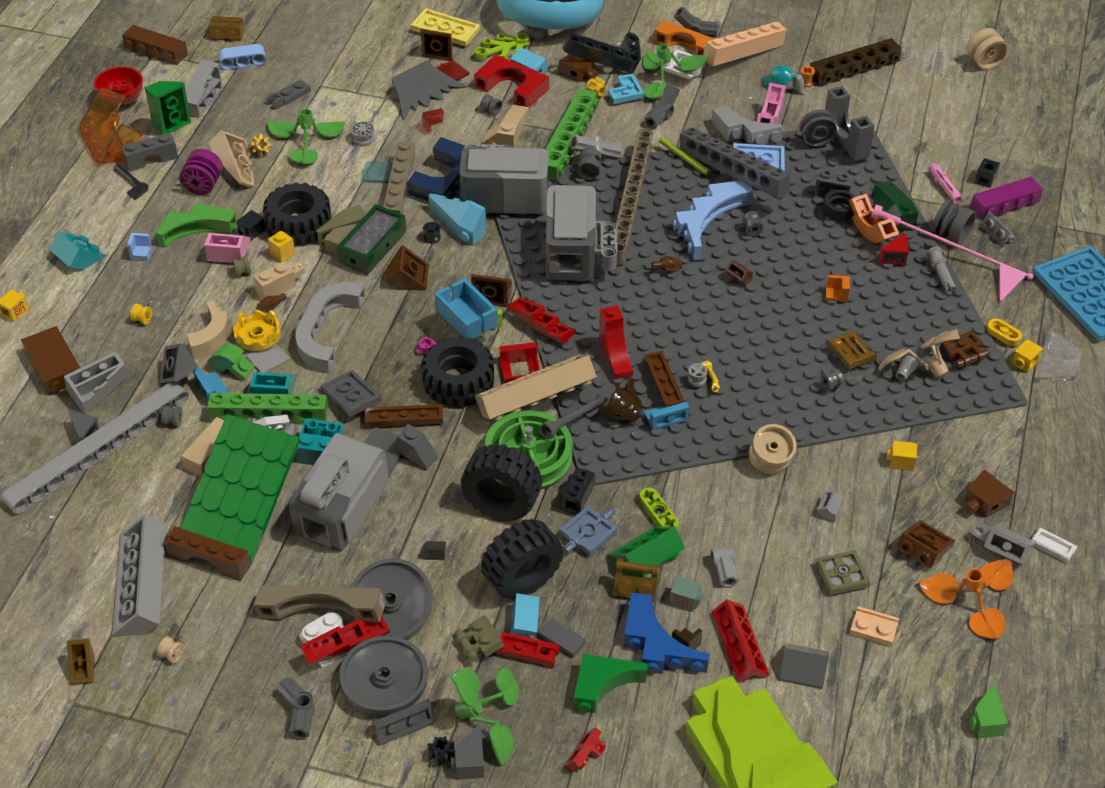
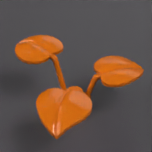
(996, 575)

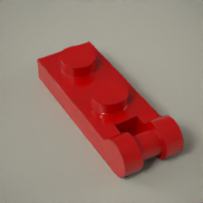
(528, 649)

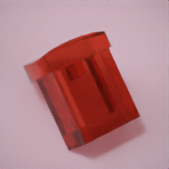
(432, 117)

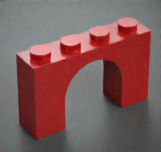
(499, 69)

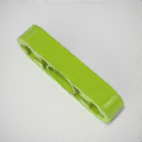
(657, 503)

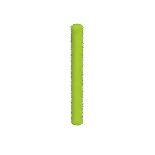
(684, 156)

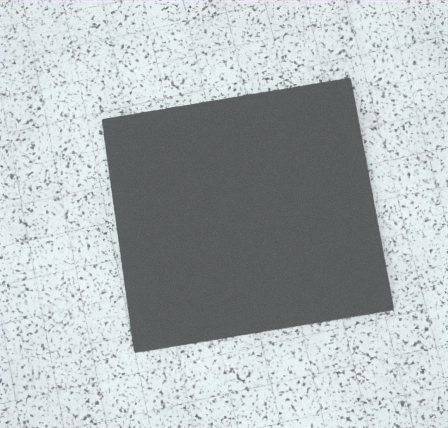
(762, 336)

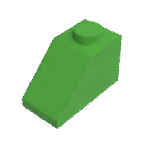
(989, 716)

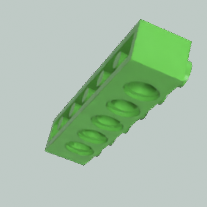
(258, 406)

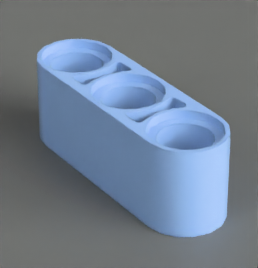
(242, 56)

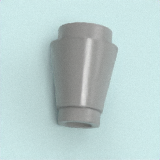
(906, 367)

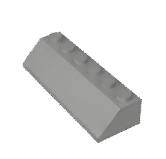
(139, 578)

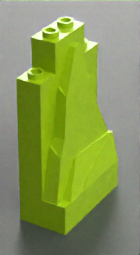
(750, 741)

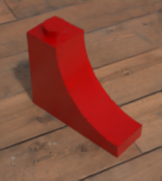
(613, 341)

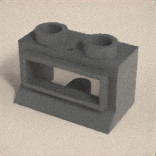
(833, 181)

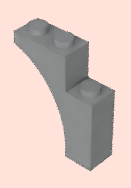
(736, 127)

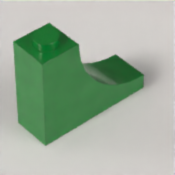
(601, 675)

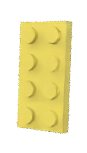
(461, 30)

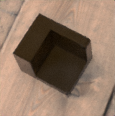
(687, 638)

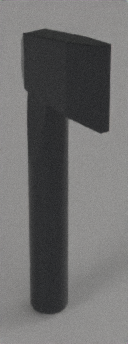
(140, 187)

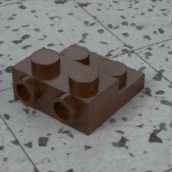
(925, 543)

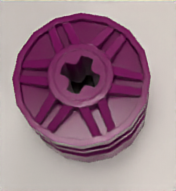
(201, 172)

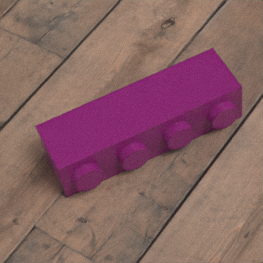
(1006, 197)

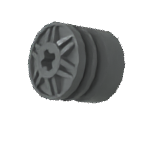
(954, 222)

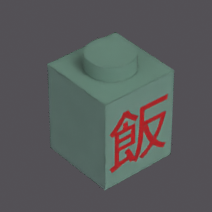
(685, 594)

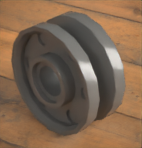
(818, 128)

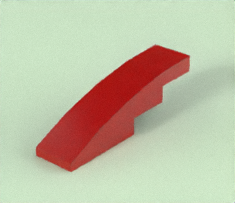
(537, 318)
(342, 639)

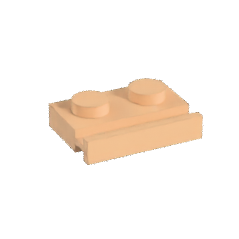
(874, 626)

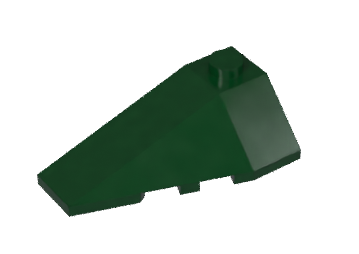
(895, 203)

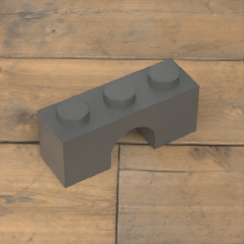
(137, 152)

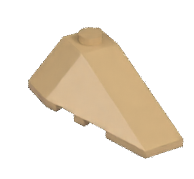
(234, 156)

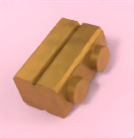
(226, 28)

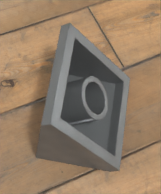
(176, 363)
(804, 666)

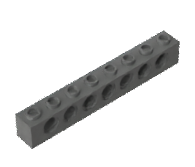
(735, 162)

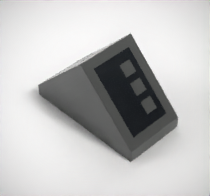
(83, 424)

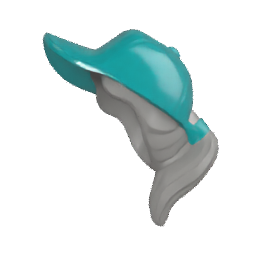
(785, 76)

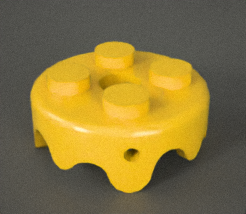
(258, 322)

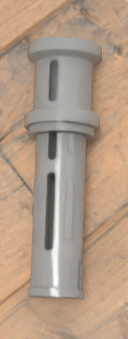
(939, 264)

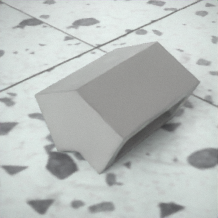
(830, 505)

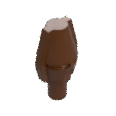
(667, 263)
(271, 302)

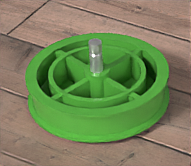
(523, 432)

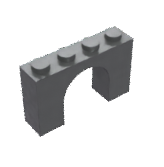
(854, 137)

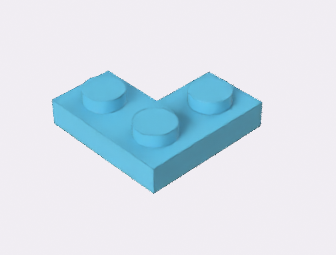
(628, 90)

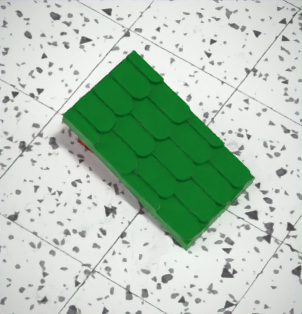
(241, 483)

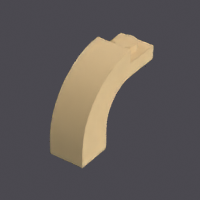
(210, 338)

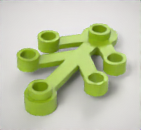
(521, 40)

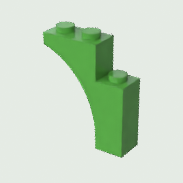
(199, 220)

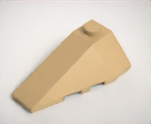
(508, 127)

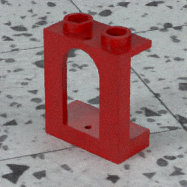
(518, 353)

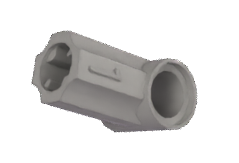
(724, 562)

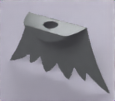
(419, 83)

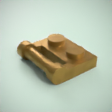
(847, 351)
(628, 584)

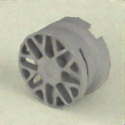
(363, 135)

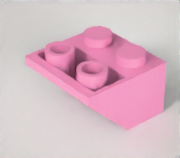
(225, 247)

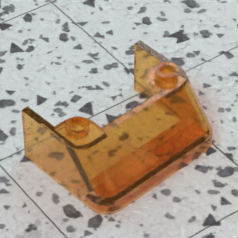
(99, 128)

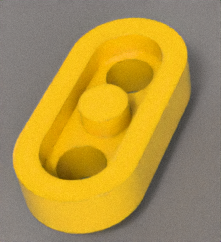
(1004, 332)

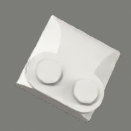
(673, 68)
(320, 626)

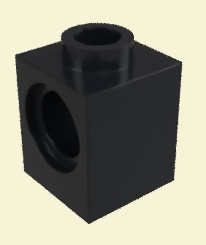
(987, 172)
(251, 225)

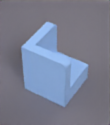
(139, 247)

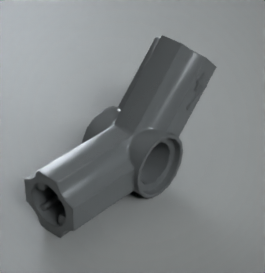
(693, 23)
(662, 108)
(302, 715)

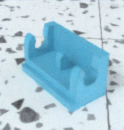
(530, 60)
(524, 615)

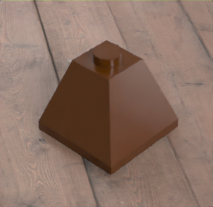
(436, 44)
(407, 271)
(494, 289)

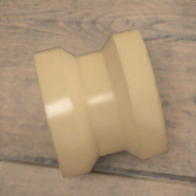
(170, 649)

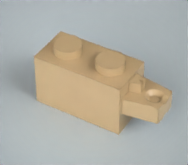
(277, 279)

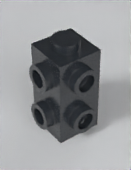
(578, 490)

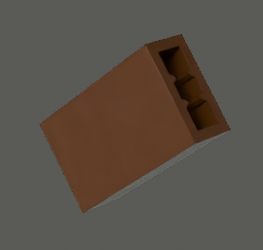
(50, 358)

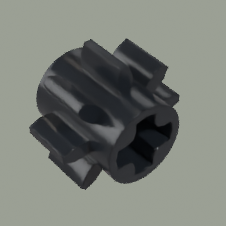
(441, 750)

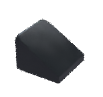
(435, 550)

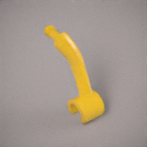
(715, 383)

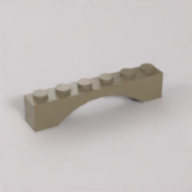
(401, 168)
(279, 601)

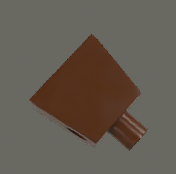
(577, 68)
(987, 495)

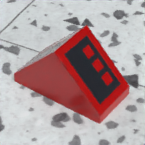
(895, 252)

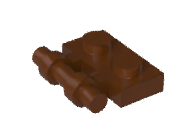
(960, 347)

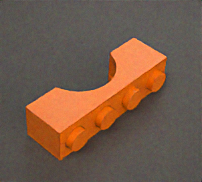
(673, 34)

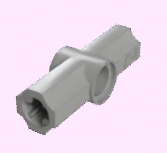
(607, 149)

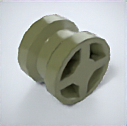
(241, 266)

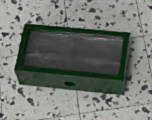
(371, 238)

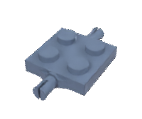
(588, 530)

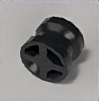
(431, 232)

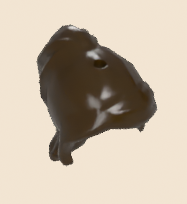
(623, 404)

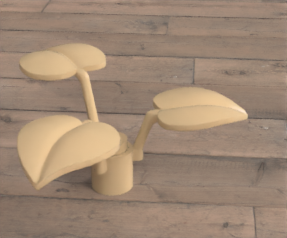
(936, 362)

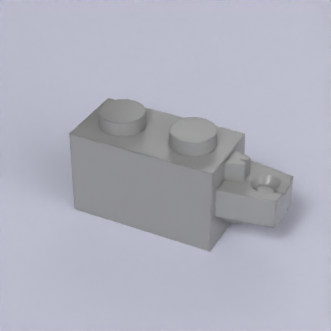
(1005, 542)

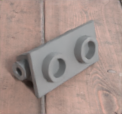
(997, 230)

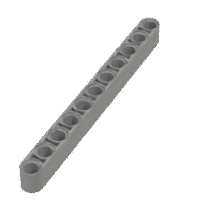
(93, 448)

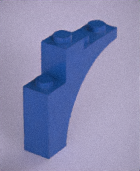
(659, 647)

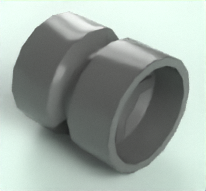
(589, 163)

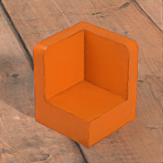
(837, 288)

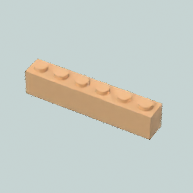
(745, 43)

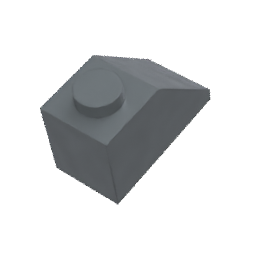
(415, 447)
(469, 757)

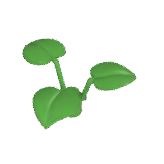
(653, 61)
(305, 120)
(470, 707)

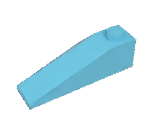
(464, 219)

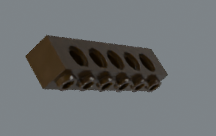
(856, 61)

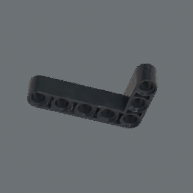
(622, 58)

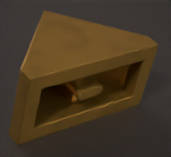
(80, 660)

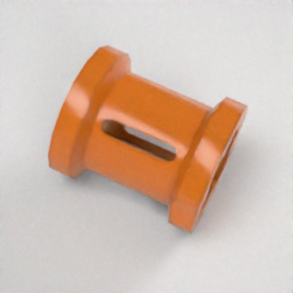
(807, 73)

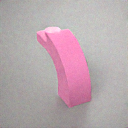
(773, 104)

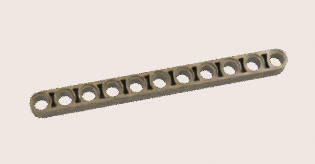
(632, 192)

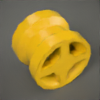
(141, 314)

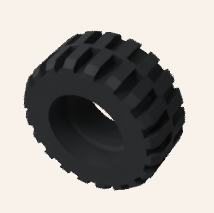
(297, 199)
(452, 354)
(507, 466)
(522, 558)

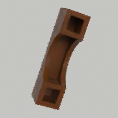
(229, 559)

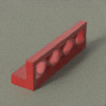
(738, 641)

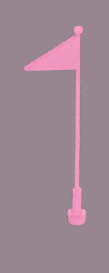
(1008, 276)

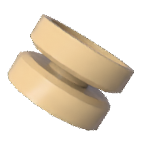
(987, 49)
(772, 449)

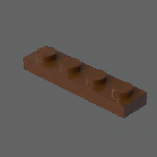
(663, 379)
(404, 415)

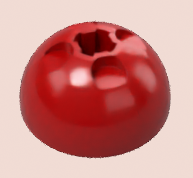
(121, 80)

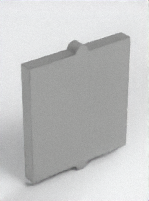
(268, 359)

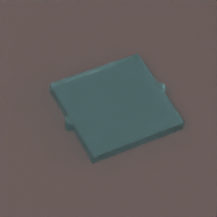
(377, 172)

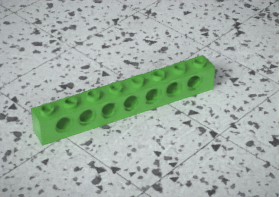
(573, 123)

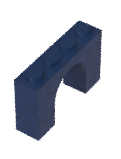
(423, 185)

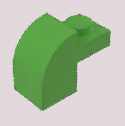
(230, 357)

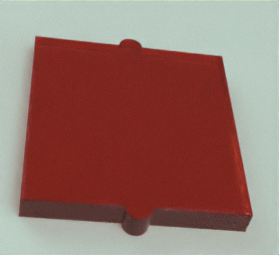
(453, 70)

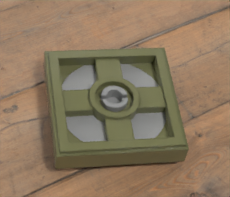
(842, 572)

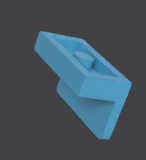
(208, 383)
(667, 416)

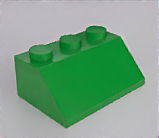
(168, 106)
(650, 548)

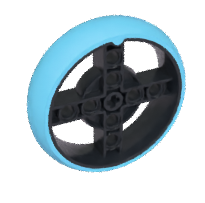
(551, 13)

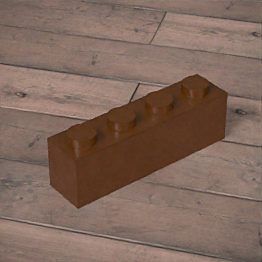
(155, 44)

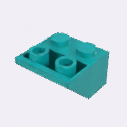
(75, 250)
(272, 383)
(314, 439)

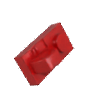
(588, 745)

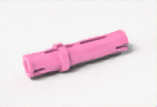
(942, 179)

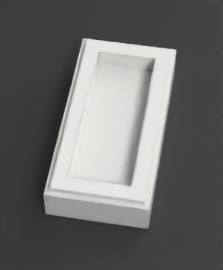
(1054, 545)

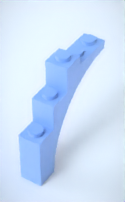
(703, 210)

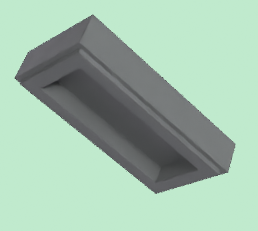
(562, 636)

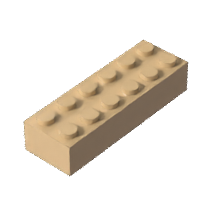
(535, 386)

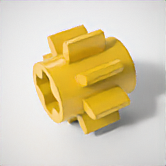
(596, 85)
(259, 149)

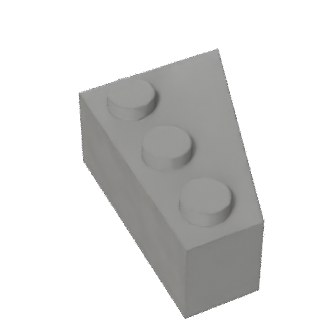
(203, 87)
(95, 381)

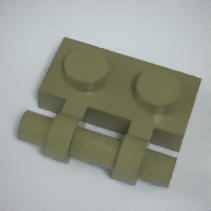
(485, 635)

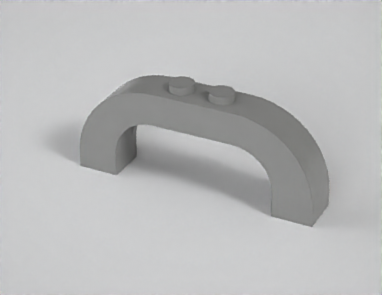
(330, 297)

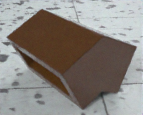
(742, 270)

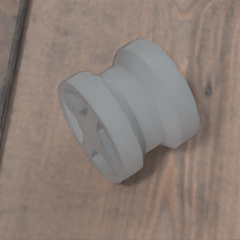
(697, 375)

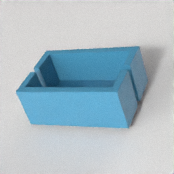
(468, 310)

